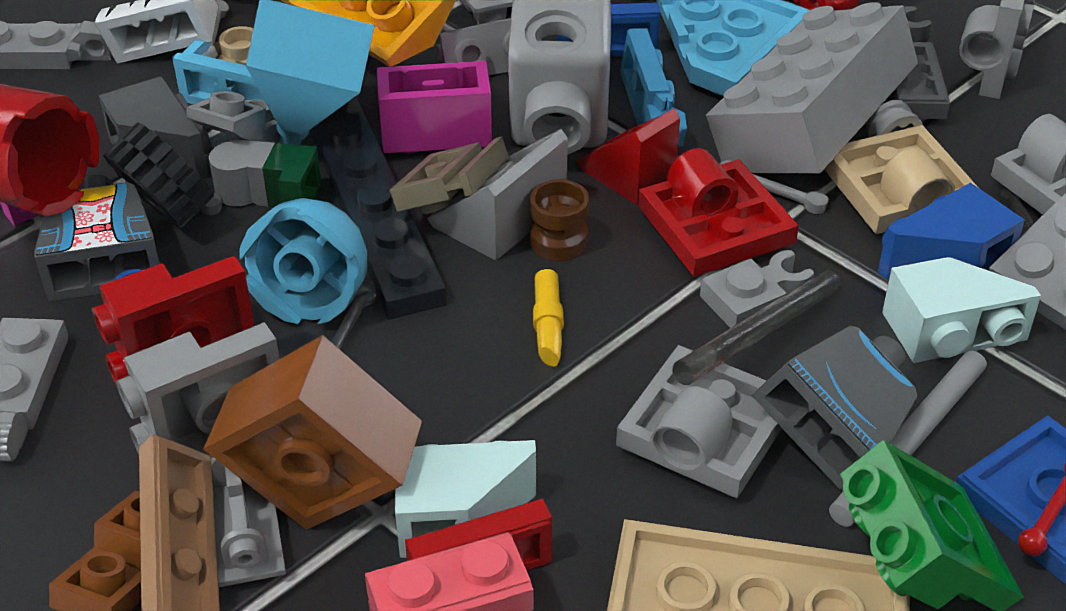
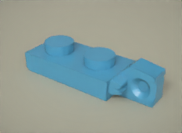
(645, 81)

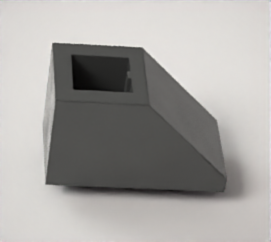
(160, 111)

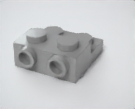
(183, 386)

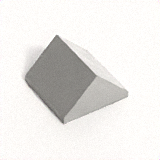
(500, 209)

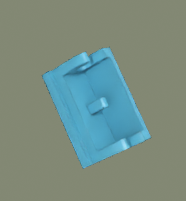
(202, 75)

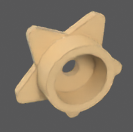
(234, 44)

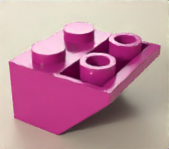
(434, 106)

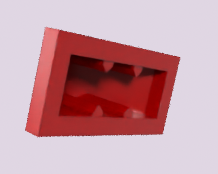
(635, 156)

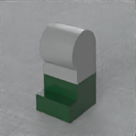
(264, 172)

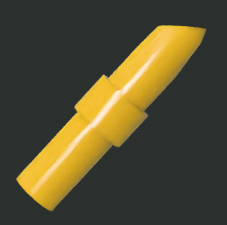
(548, 316)

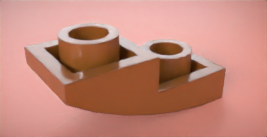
(108, 573)

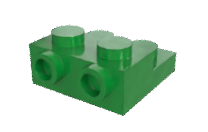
(925, 532)

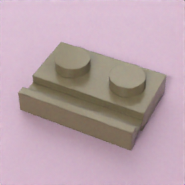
(446, 173)

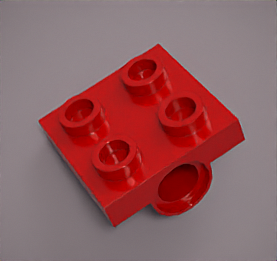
(715, 213)

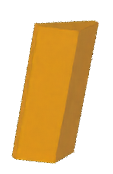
(400, 25)

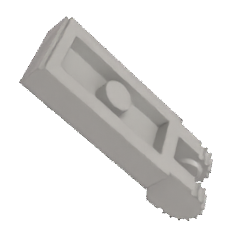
(27, 366)

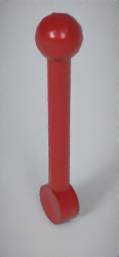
(1034, 540)

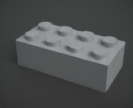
(814, 89)

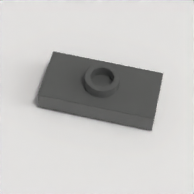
(924, 86)

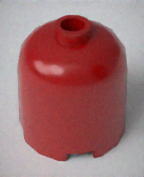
(44, 150)

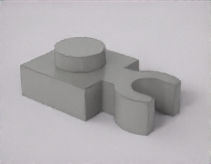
(747, 288)

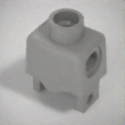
(559, 74)

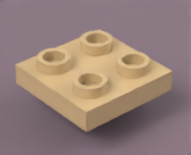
(895, 175)

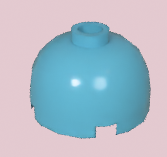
(304, 260)

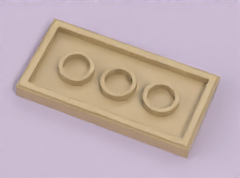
(713, 571)

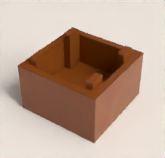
(314, 434)

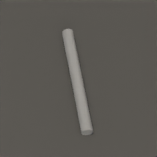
(925, 417)

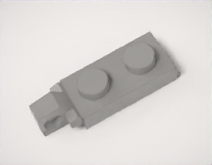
(50, 45)

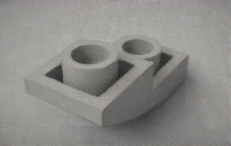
(234, 116)

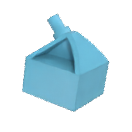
(306, 64)

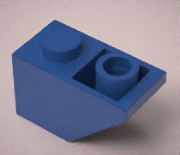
(957, 226)

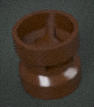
(556, 229)

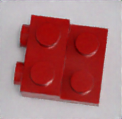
(156, 308)

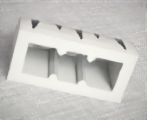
(155, 26)

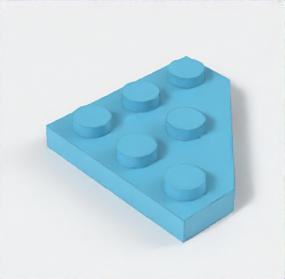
(726, 37)

